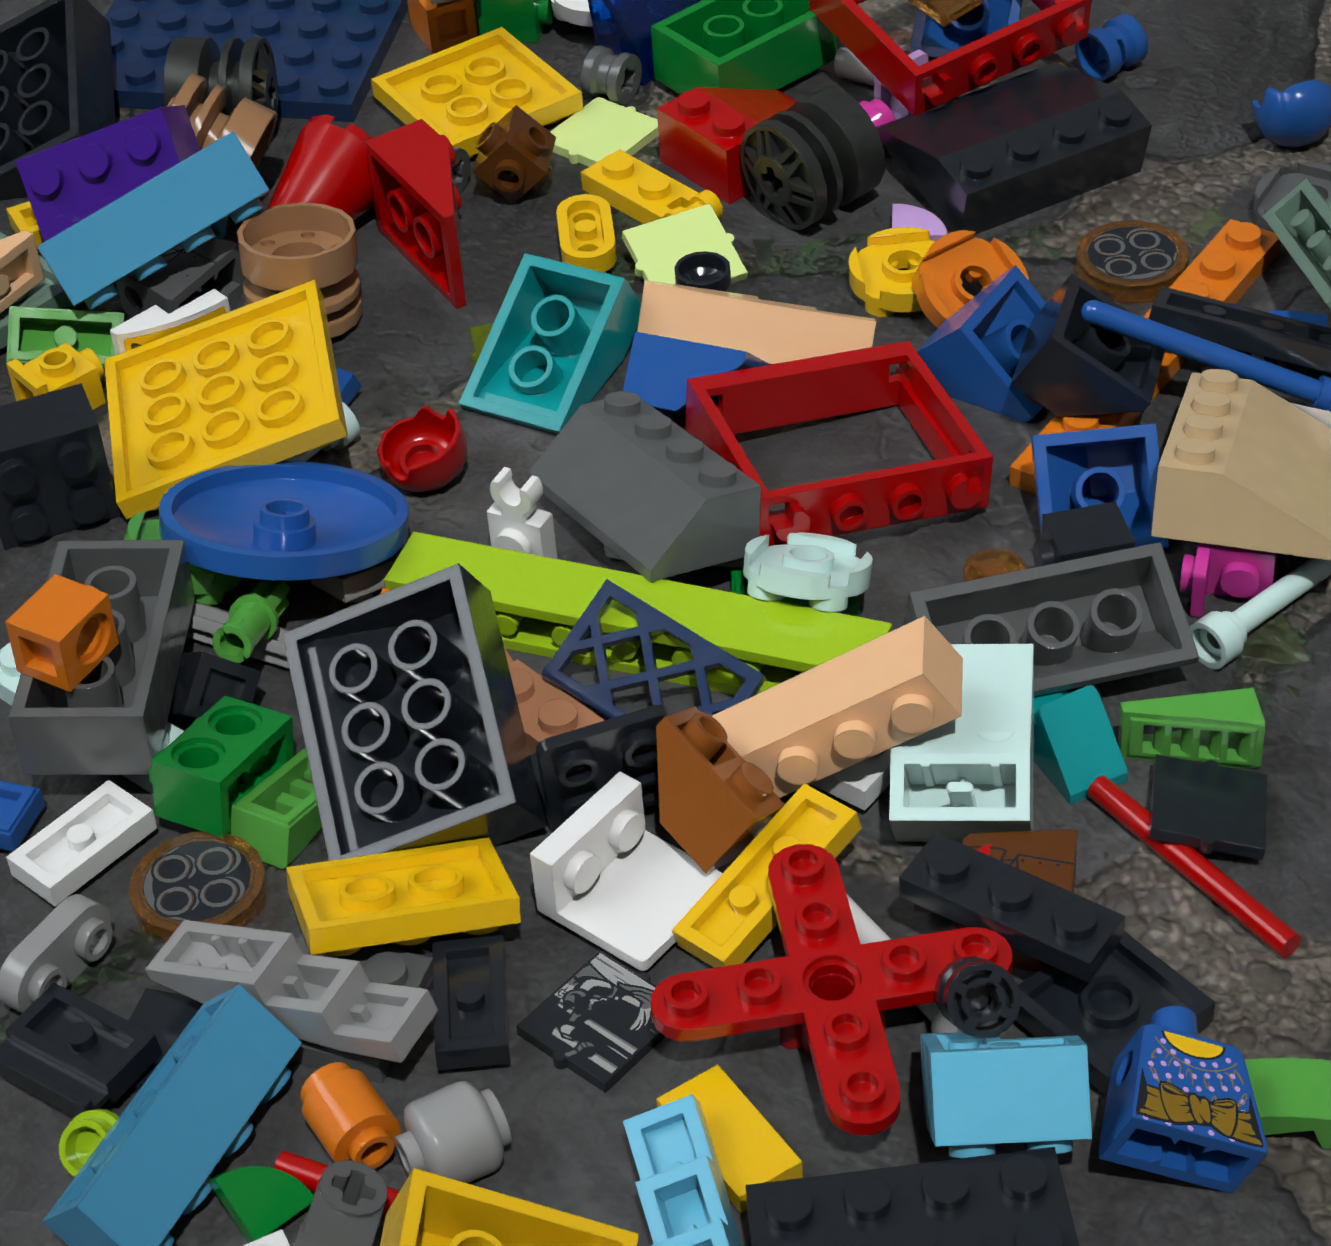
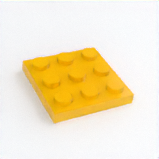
(476, 85)

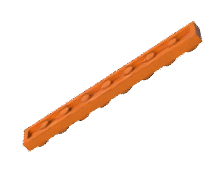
(1219, 272)

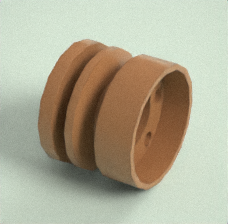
(248, 120)
(301, 244)

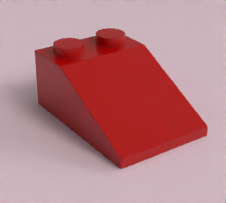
(705, 130)
(419, 203)

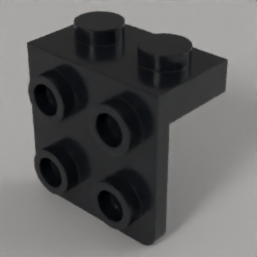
(583, 760)

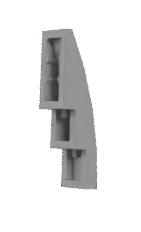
(311, 995)

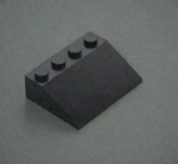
(52, 82)
(1019, 146)
(413, 720)

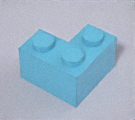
(1005, 1092)

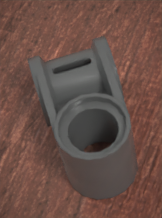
(344, 1207)

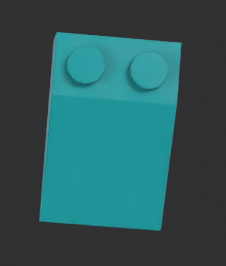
(552, 344)

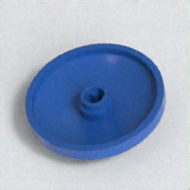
(285, 520)

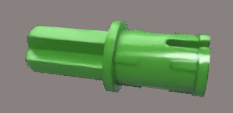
(251, 620)

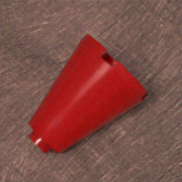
(327, 169)

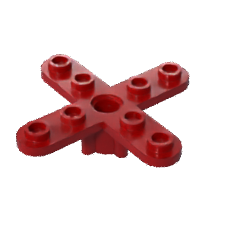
(826, 989)

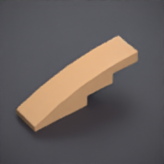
(745, 323)

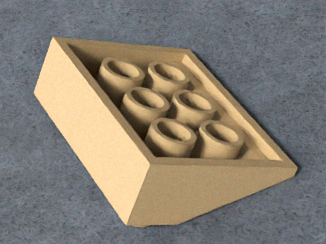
(1244, 471)

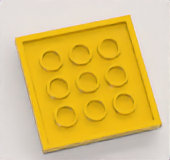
(223, 395)

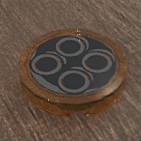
(1131, 259)
(198, 881)

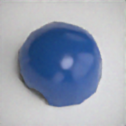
(1295, 115)

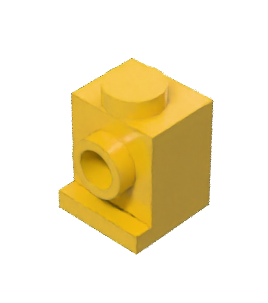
(57, 370)

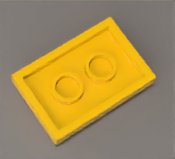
(402, 896)

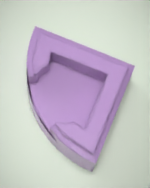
(912, 216)

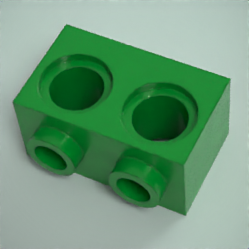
(219, 763)

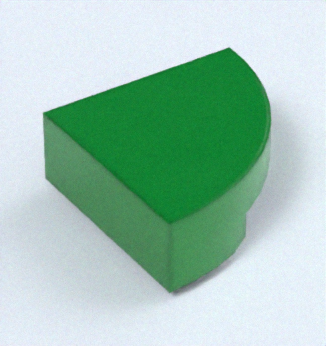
(260, 1198)

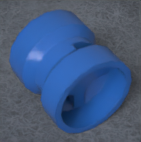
(1113, 46)

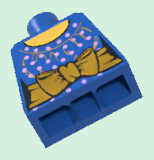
(1182, 1106)

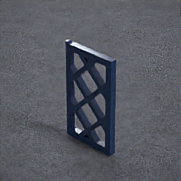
(650, 623)

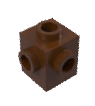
(514, 155)

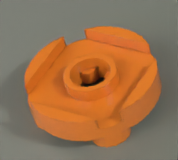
(957, 256)

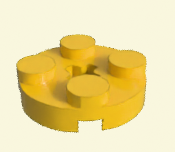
(875, 270)

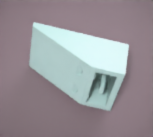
(976, 767)

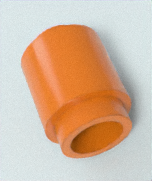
(349, 1115)

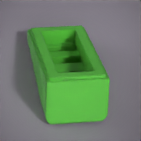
(1213, 724)
(279, 813)

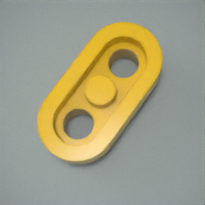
(586, 232)

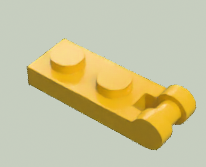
(642, 190)

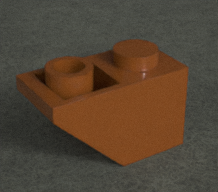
(708, 791)

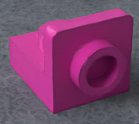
(1225, 573)

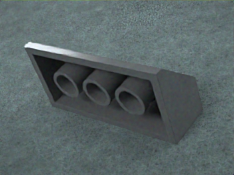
(649, 488)
(1084, 615)

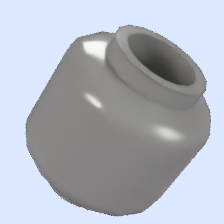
(454, 1133)

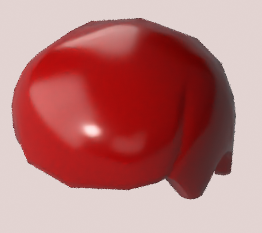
(423, 450)

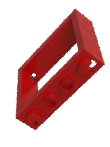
(961, 70)
(840, 386)

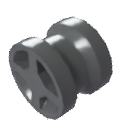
(611, 75)

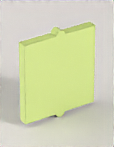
(601, 131)
(665, 241)

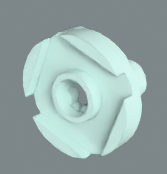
(807, 568)

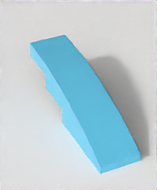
(680, 1177)

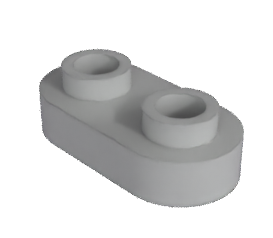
(56, 951)

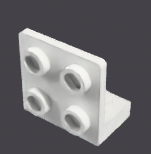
(616, 878)

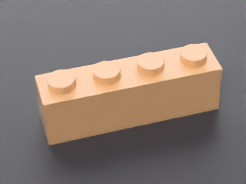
(849, 707)

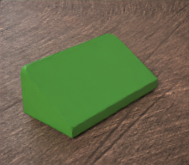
(41, 329)

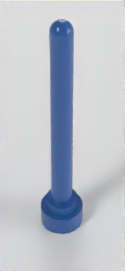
(1209, 353)

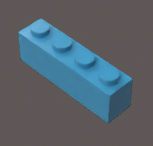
(154, 220)
(178, 1127)

